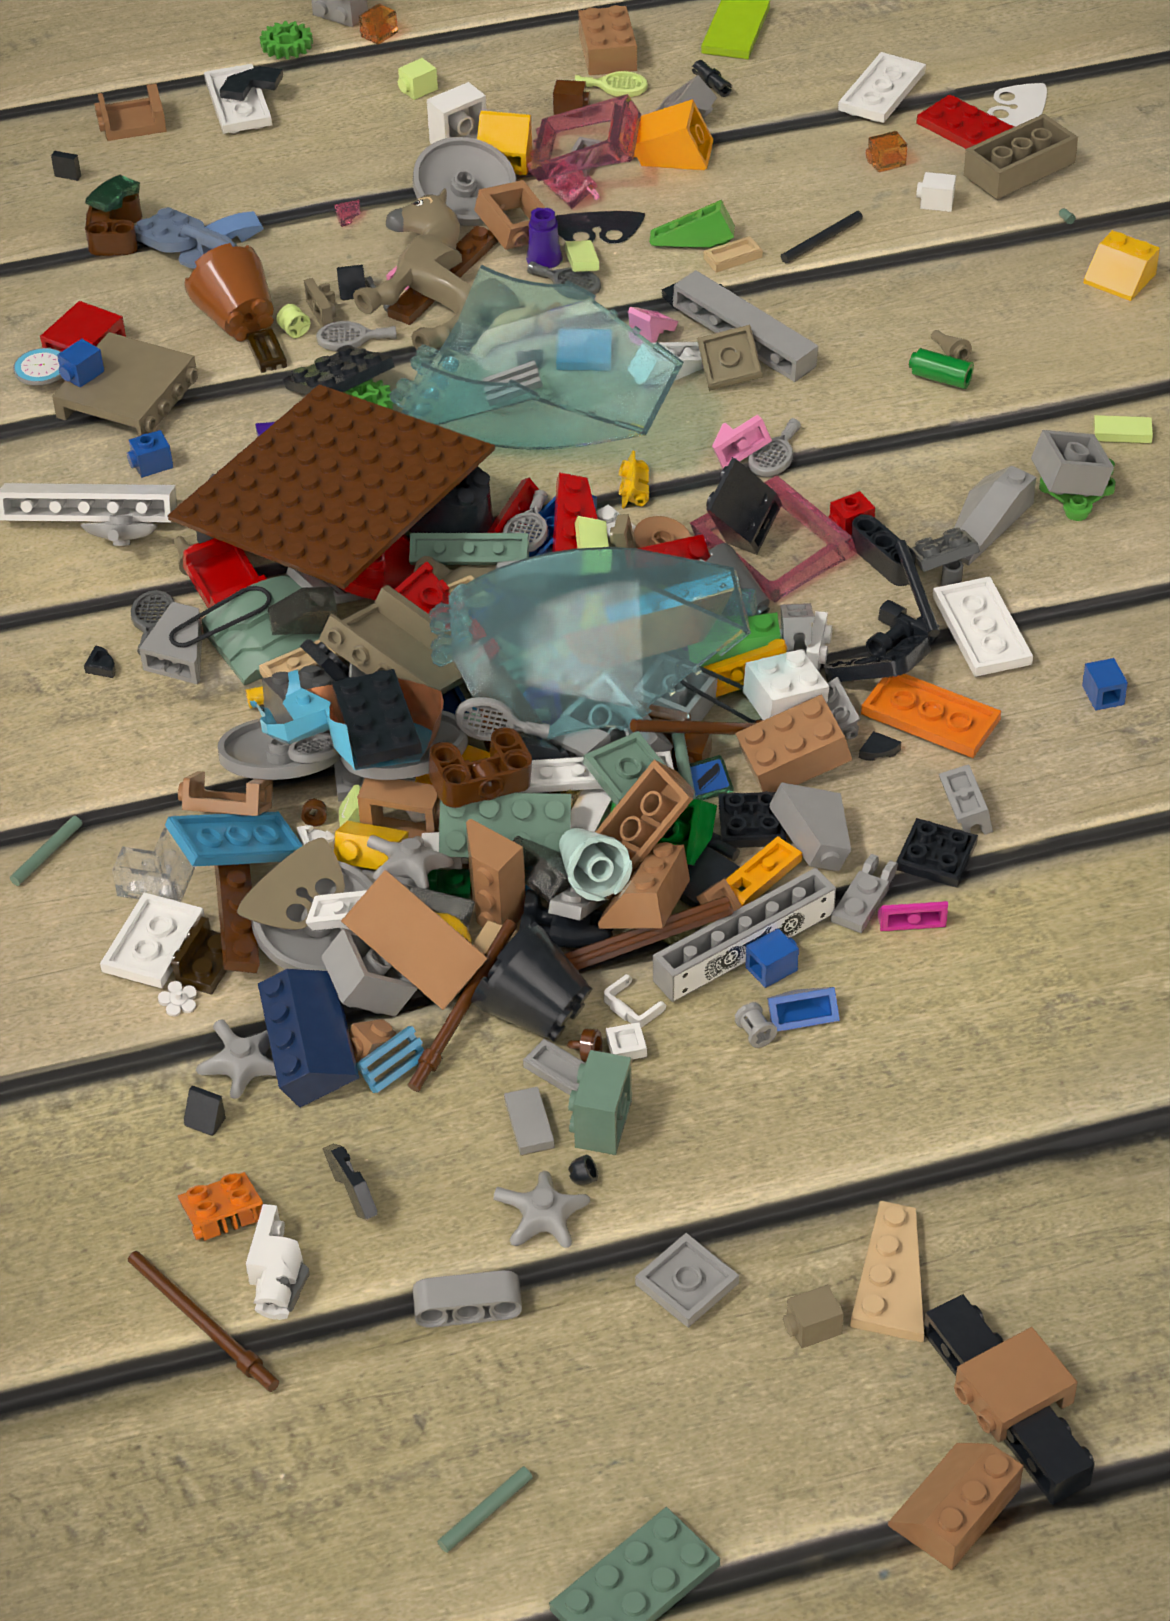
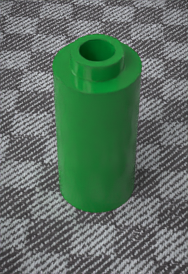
(941, 368)

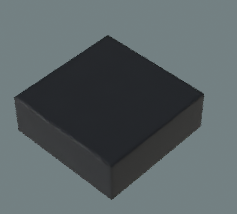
(66, 165)

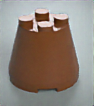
(232, 290)

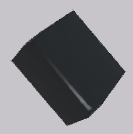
(350, 279)
(204, 1111)

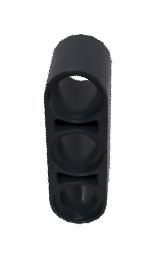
(877, 547)

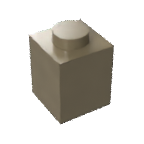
(813, 1316)

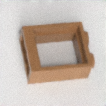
(495, 200)
(399, 795)

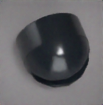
(583, 1170)

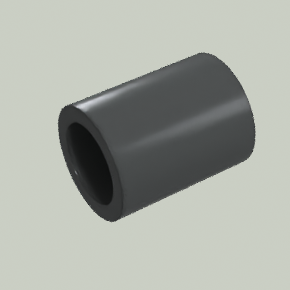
(952, 573)

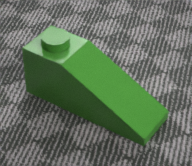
(697, 229)

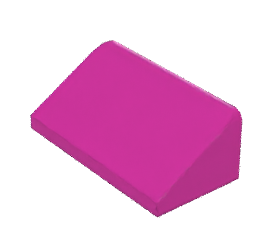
(913, 916)

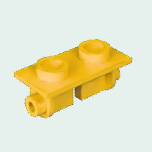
(634, 481)

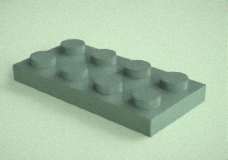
(527, 815)
(640, 1575)

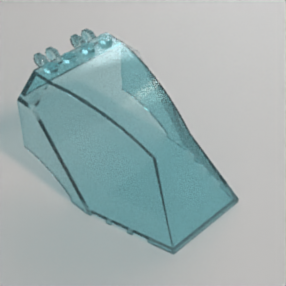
(594, 369)
(588, 633)

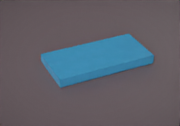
(233, 838)

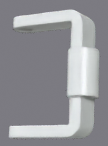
(625, 1011)

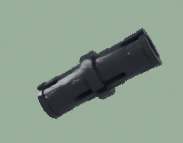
(712, 78)

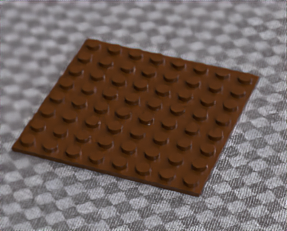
(331, 485)

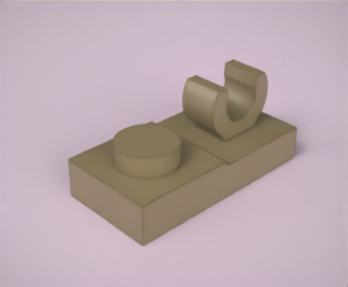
(320, 301)

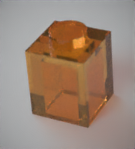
(378, 24)
(886, 151)

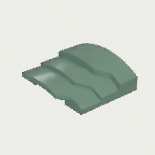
(251, 641)

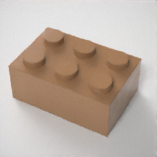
(607, 40)
(794, 745)

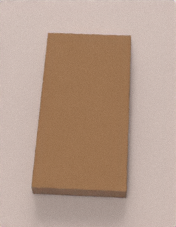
(414, 939)

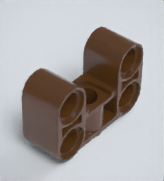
(114, 230)
(469, 782)

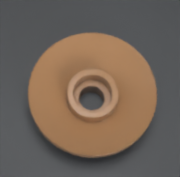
(658, 530)

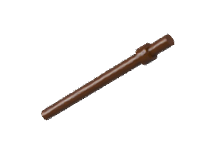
(688, 727)
(432, 1056)
(247, 1361)

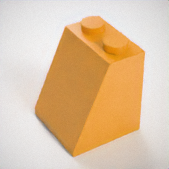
(674, 138)

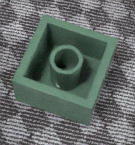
(601, 1102)

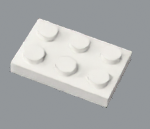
(150, 940)

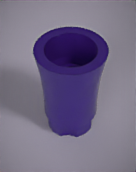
(544, 238)

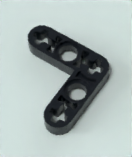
(894, 663)

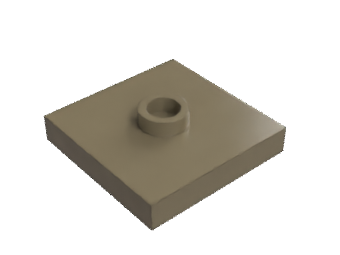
(729, 357)

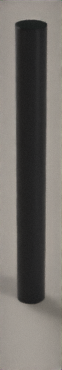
(821, 237)
(917, 588)

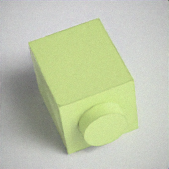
(417, 78)

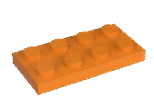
(932, 713)

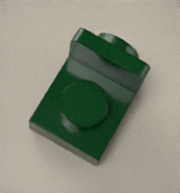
(451, 881)

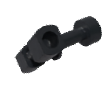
(900, 628)

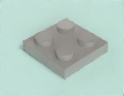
(687, 1280)

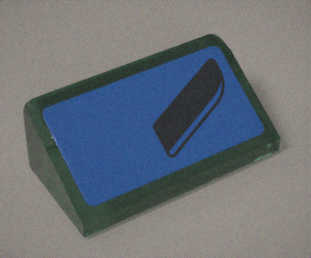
(710, 778)

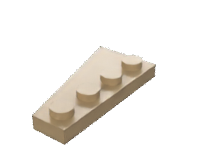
(890, 1281)

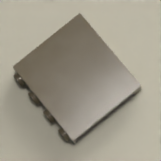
(137, 384)
(388, 637)

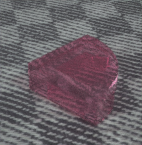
(347, 211)

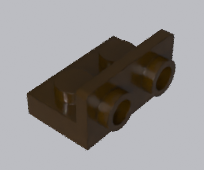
(200, 958)

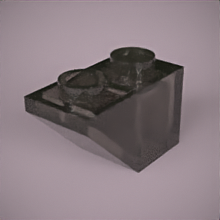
(303, 611)
(543, 869)

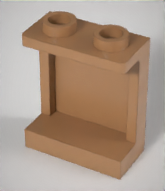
(131, 117)
(252, 803)
(1013, 1382)

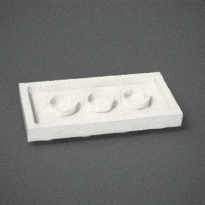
(881, 87)
(237, 114)
(982, 626)

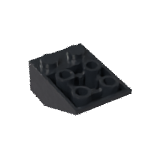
(743, 507)

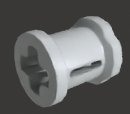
(755, 1025)

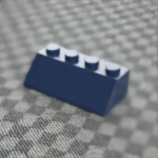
(307, 1034)

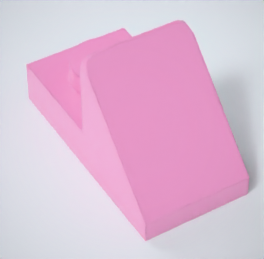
(650, 322)
(740, 441)

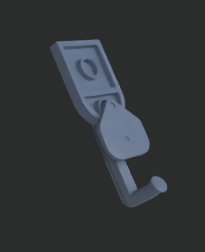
(178, 232)

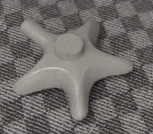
(120, 529)
(409, 859)
(239, 1059)
(542, 1210)

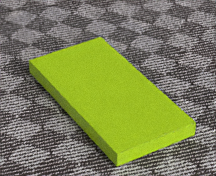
(735, 28)

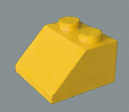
(1122, 265)

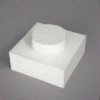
(627, 1041)

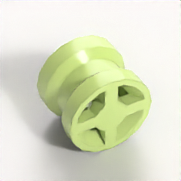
(293, 320)

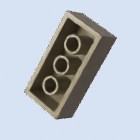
(1020, 156)

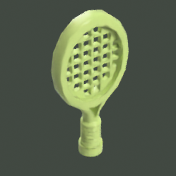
(630, 82)

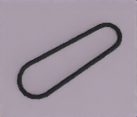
(225, 626)
(715, 701)

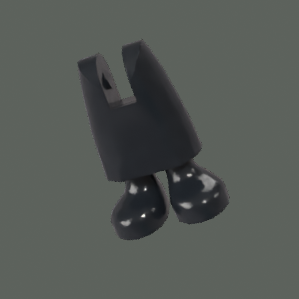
(564, 930)

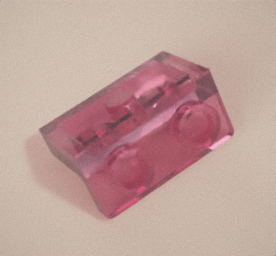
(572, 187)

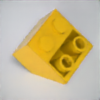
(510, 135)

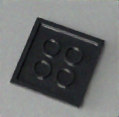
(339, 371)

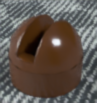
(320, 813)

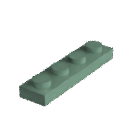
(469, 547)

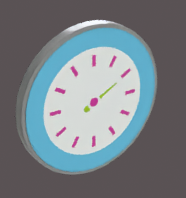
(38, 367)

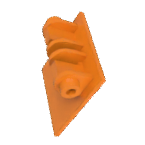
(219, 1200)

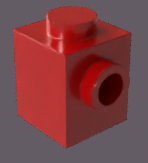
(849, 507)

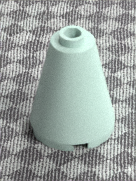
(596, 863)

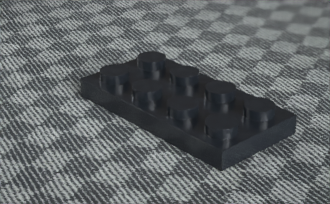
(376, 717)

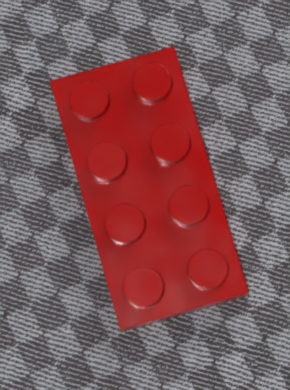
(961, 122)

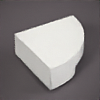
(308, 833)

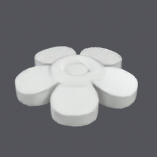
(178, 998)

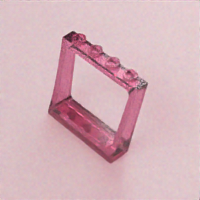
(616, 149)
(838, 547)

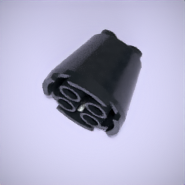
(462, 510)
(533, 985)

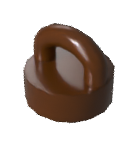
(590, 1040)

